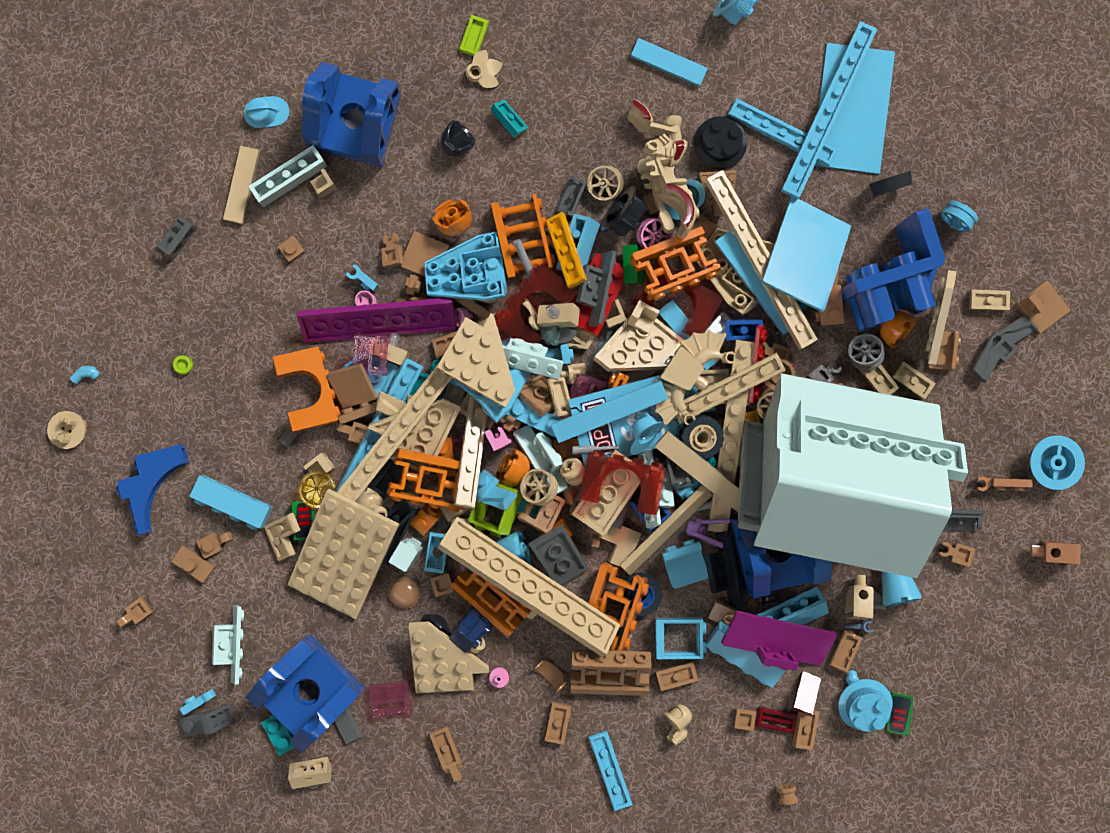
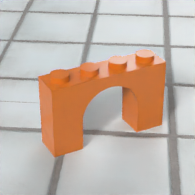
(309, 363)

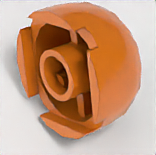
(453, 217)
(897, 328)
(513, 468)

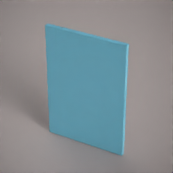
(806, 254)

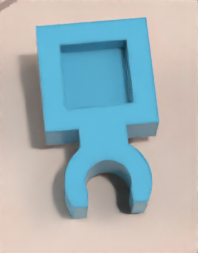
(193, 702)

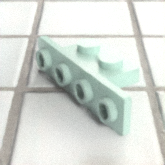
(532, 358)
(540, 454)
(667, 499)
(227, 644)

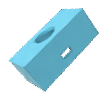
(432, 563)

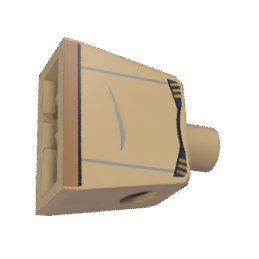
(859, 607)

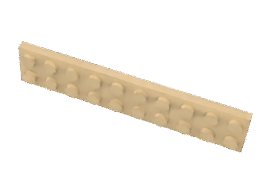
(529, 586)

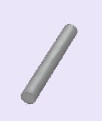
(523, 256)

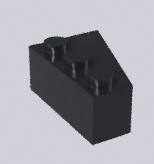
(402, 513)

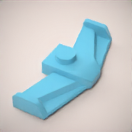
(492, 495)

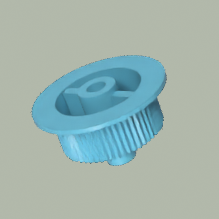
(734, 9)
(1057, 462)
(865, 705)

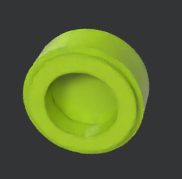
(182, 365)

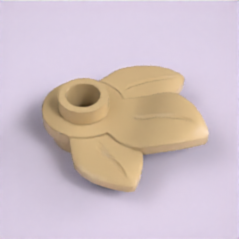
(487, 70)
(533, 315)

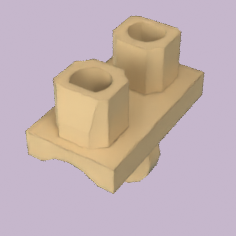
(570, 371)

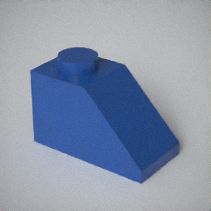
(741, 329)

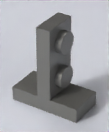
(207, 721)

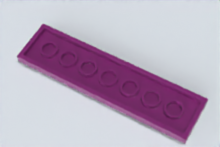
(377, 319)

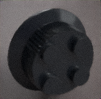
(720, 142)
(624, 213)

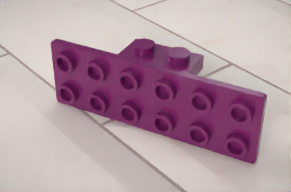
(778, 641)

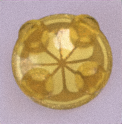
(314, 486)

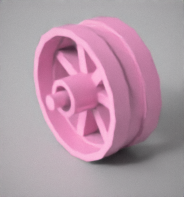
(654, 234)

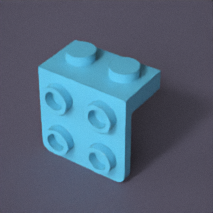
(685, 563)

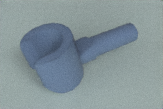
(862, 626)

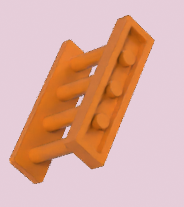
(505, 231)

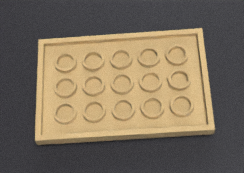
(342, 553)

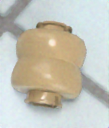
(572, 471)

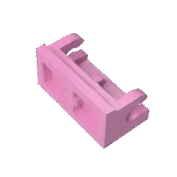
(499, 442)

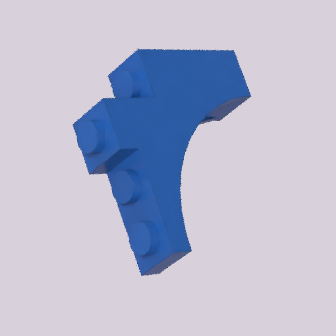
(141, 489)

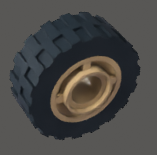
(713, 439)

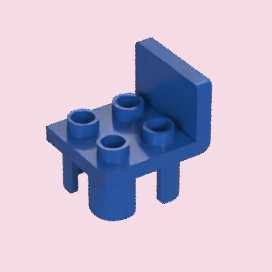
(905, 277)

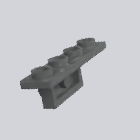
(595, 290)

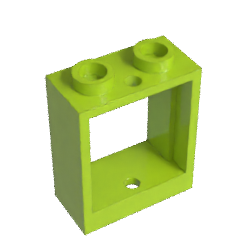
(478, 513)

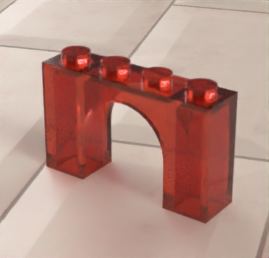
(541, 279)
(704, 302)
(600, 466)

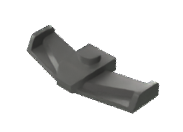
(1001, 346)

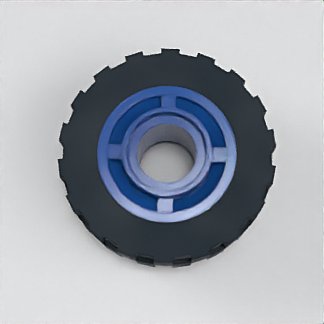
(652, 598)

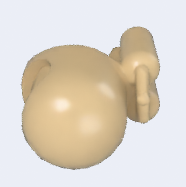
(679, 719)

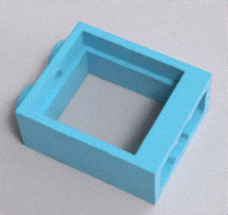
(659, 638)

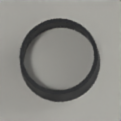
(891, 183)

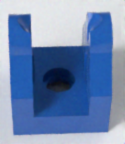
(332, 94)
(766, 573)
(280, 691)

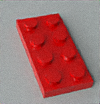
(614, 288)

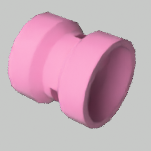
(363, 298)

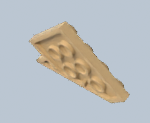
(479, 361)

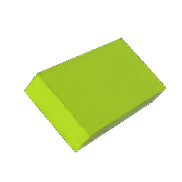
(474, 35)

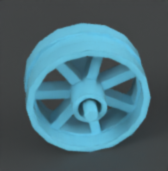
(959, 216)

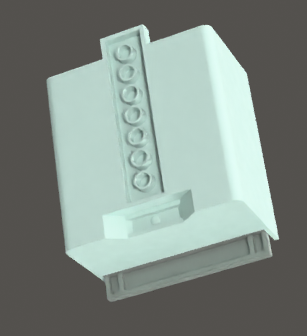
(848, 476)

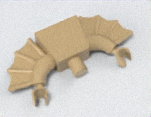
(685, 371)

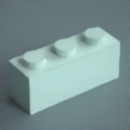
(406, 554)

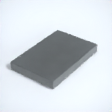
(558, 555)

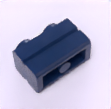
(470, 630)

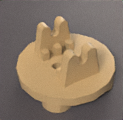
(64, 438)

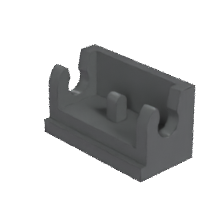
(571, 197)
(177, 237)
(679, 477)
(964, 520)

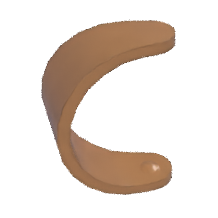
(552, 674)

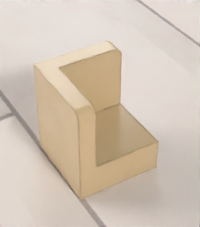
(323, 184)
(615, 316)
(643, 317)
(320, 463)

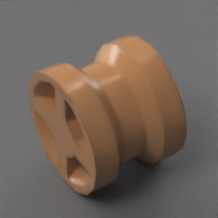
(787, 794)

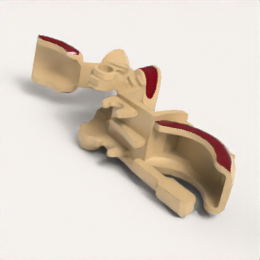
(663, 157)

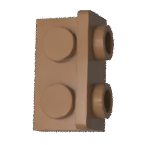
(947, 356)

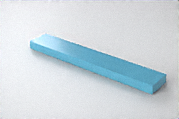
(776, 129)
(738, 260)
(609, 411)

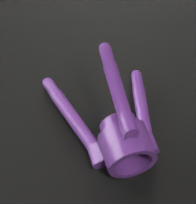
(698, 531)

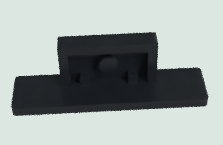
(723, 571)

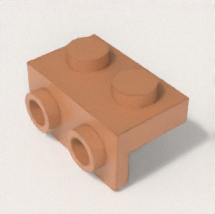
(834, 309)

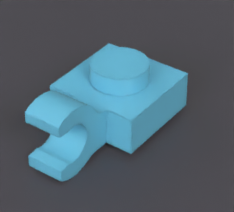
(367, 283)

